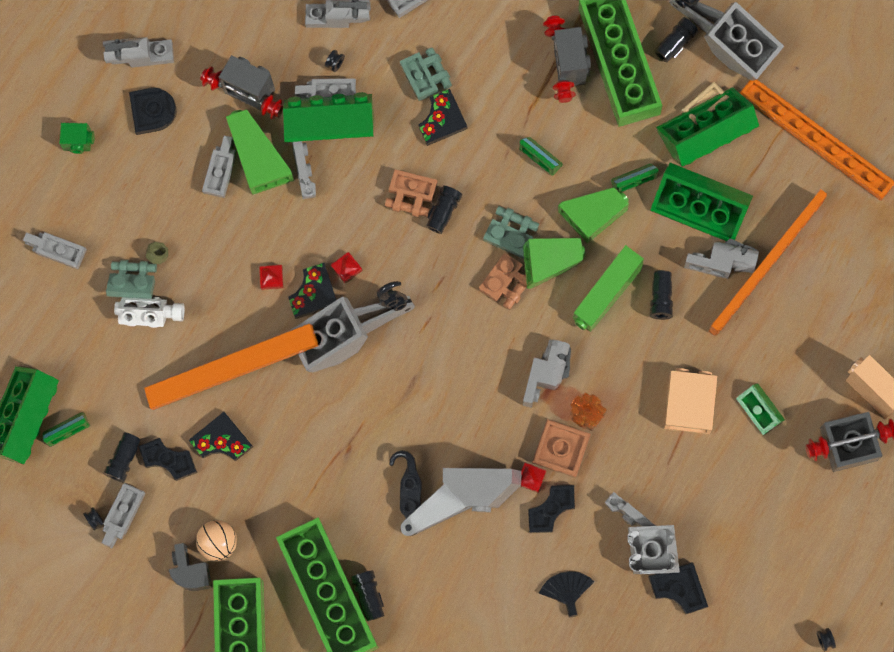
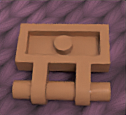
(414, 187)
(501, 277)

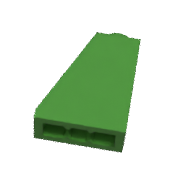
(594, 212)
(550, 258)

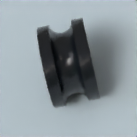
(334, 60)
(93, 518)
(826, 639)

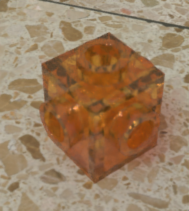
(591, 418)

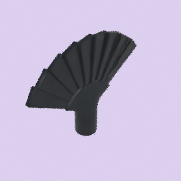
(567, 589)

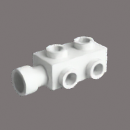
(146, 313)

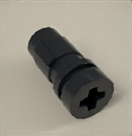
(674, 42)
(442, 211)
(661, 291)
(122, 457)
(369, 597)

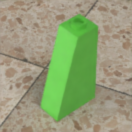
(258, 157)
(608, 289)

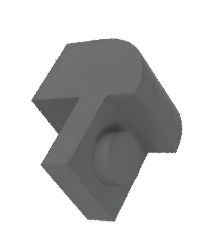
(188, 576)

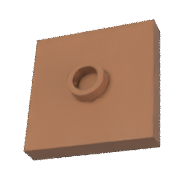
(561, 448)

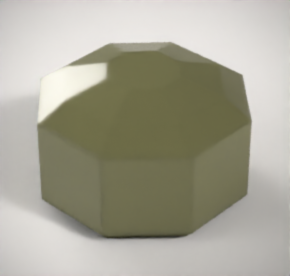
(157, 253)

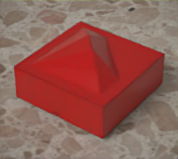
(346, 267)
(271, 277)
(532, 477)

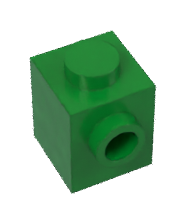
(76, 137)

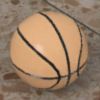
(216, 540)

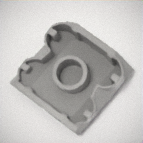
(653, 549)

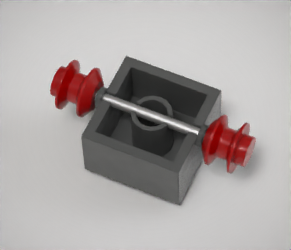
(570, 57)
(245, 83)
(850, 441)

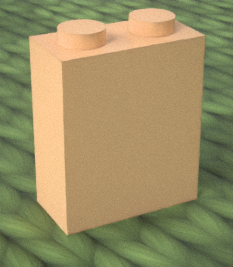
(873, 385)
(690, 401)

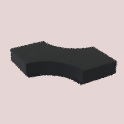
(177, 463)
(559, 500)

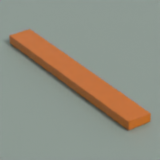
(817, 139)
(768, 262)
(231, 366)

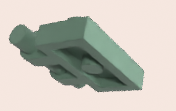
(419, 76)
(506, 237)
(131, 285)

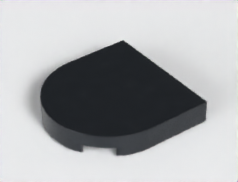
(152, 110)

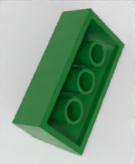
(328, 117)
(713, 129)
(701, 202)
(23, 410)

